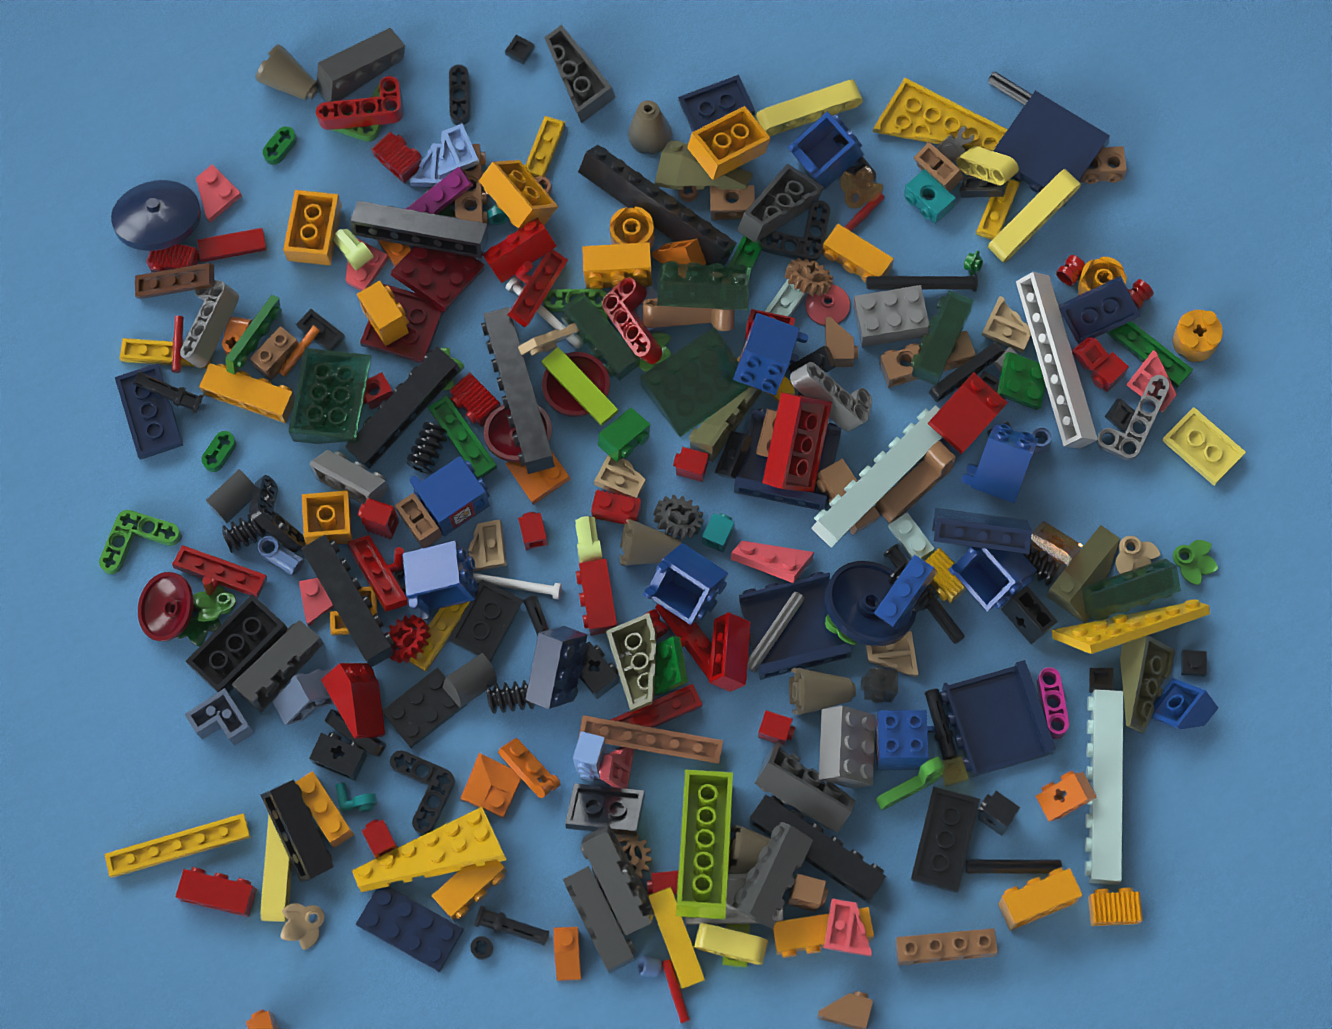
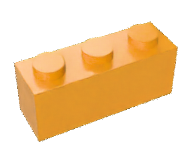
(856, 254)
(324, 810)
(468, 886)

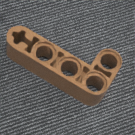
(665, 316)
(917, 483)

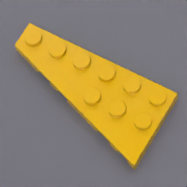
(931, 118)
(1123, 628)
(439, 852)

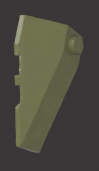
(681, 169)
(715, 431)
(1086, 568)
(635, 657)
(1143, 669)

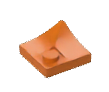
(540, 483)
(491, 786)

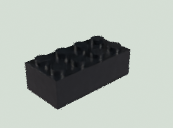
(236, 644)

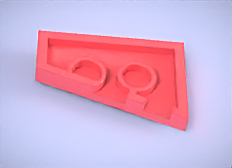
(773, 560)

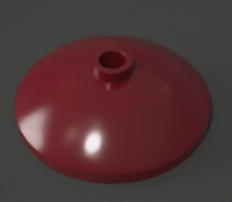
(561, 399)
(499, 435)
(165, 606)

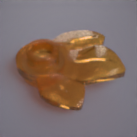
(862, 185)

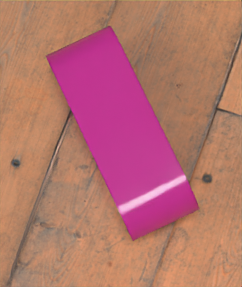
(1054, 692)

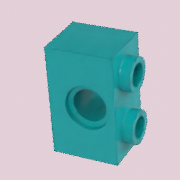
(927, 185)

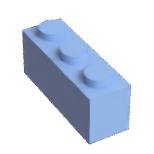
(589, 755)

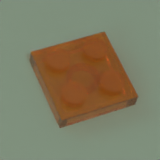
(1055, 543)

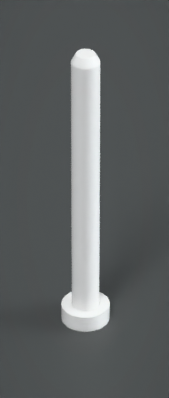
(513, 285)
(521, 585)

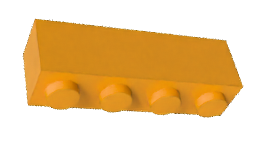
(247, 392)
(809, 933)

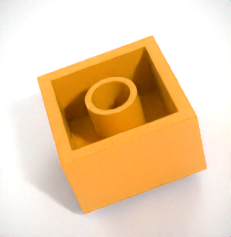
(383, 312)
(327, 515)

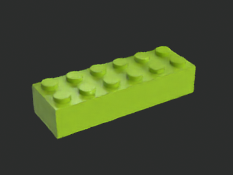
(704, 844)

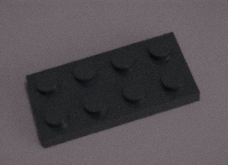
(945, 839)

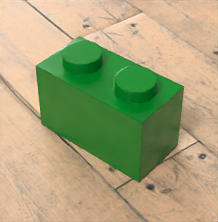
(624, 435)

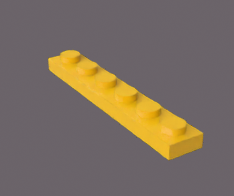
(177, 845)

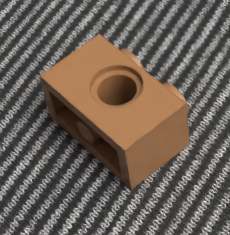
(724, 210)

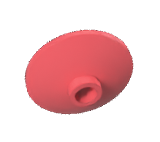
(837, 310)

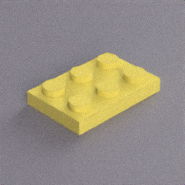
(1203, 446)

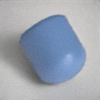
(649, 966)

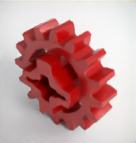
(408, 639)

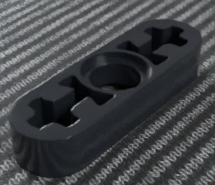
(453, 88)
(372, 745)

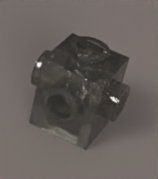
(880, 685)

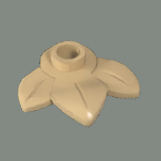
(1140, 557)
(298, 924)

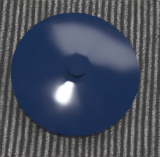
(156, 215)
(853, 598)

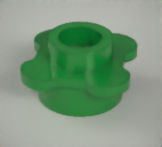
(973, 262)

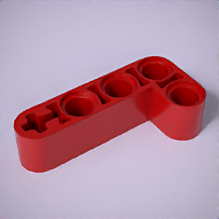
(360, 106)
(620, 307)

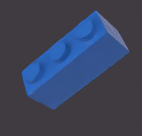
(905, 592)

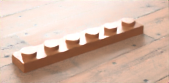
(653, 739)

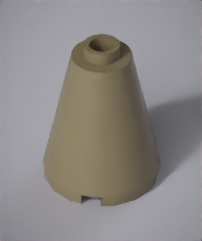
(286, 74)
(649, 128)
(644, 544)
(818, 690)
(745, 849)

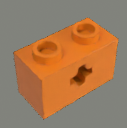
(1078, 794)

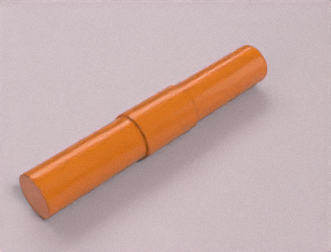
(299, 351)

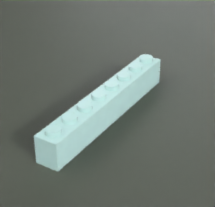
(878, 480)
(1106, 781)

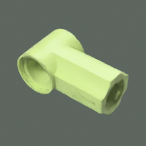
(355, 251)
(588, 544)

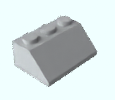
(344, 475)

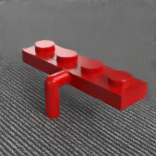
(536, 286)
(219, 571)
(378, 572)
(691, 638)
(664, 708)

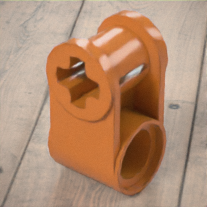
(234, 330)

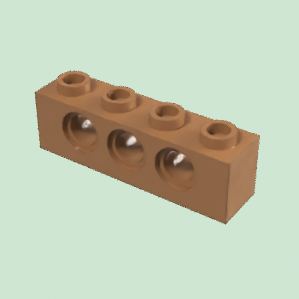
(474, 198)
(896, 374)
(946, 946)

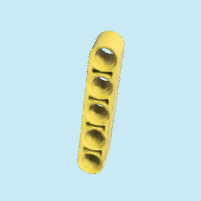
(809, 107)
(1034, 215)
(275, 878)

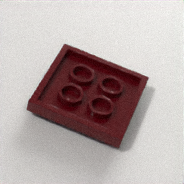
(437, 274)
(422, 327)

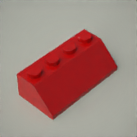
(797, 442)

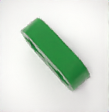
(279, 145)
(215, 447)

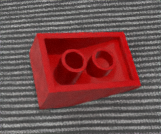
(967, 413)
(356, 698)

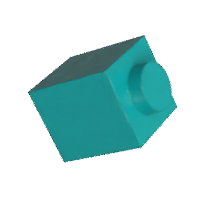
(718, 532)

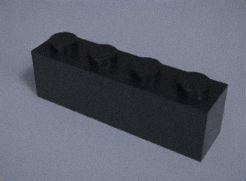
(297, 830)

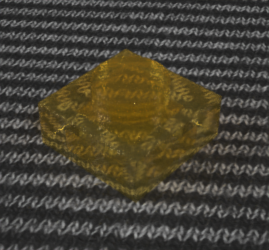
(954, 771)

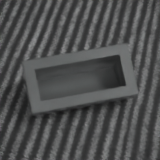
(231, 496)
(470, 680)

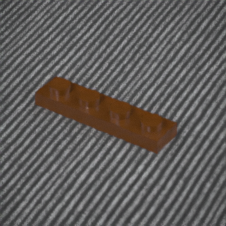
(174, 281)

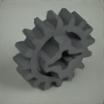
(678, 517)

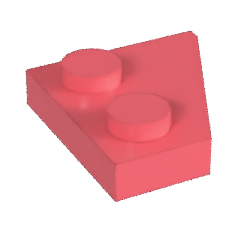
(216, 192)
(617, 767)
(846, 930)

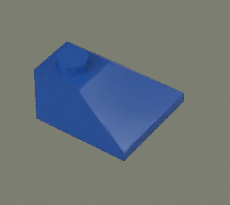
(1183, 705)

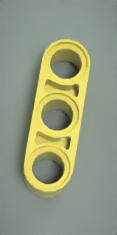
(987, 165)
(731, 944)

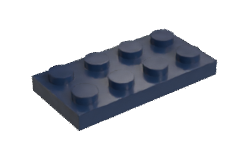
(148, 415)
(410, 927)

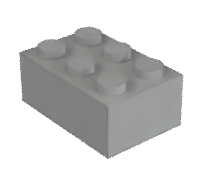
(891, 316)
(847, 747)

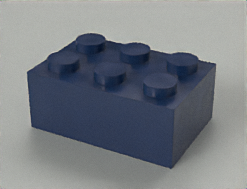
(556, 667)

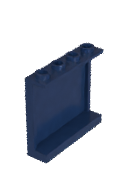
(1048, 140)
(751, 474)
(982, 530)
(805, 638)
(997, 720)

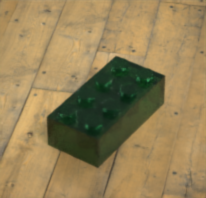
(704, 286)

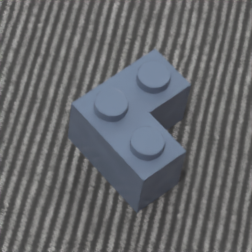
(302, 696)
(218, 713)

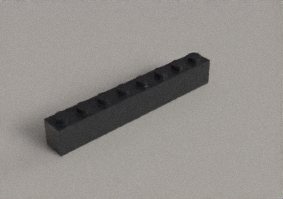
(666, 212)
(518, 390)

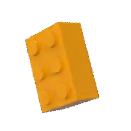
(728, 142)
(517, 192)
(312, 227)
(610, 264)
(1039, 898)

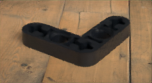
(802, 244)
(263, 513)
(431, 781)

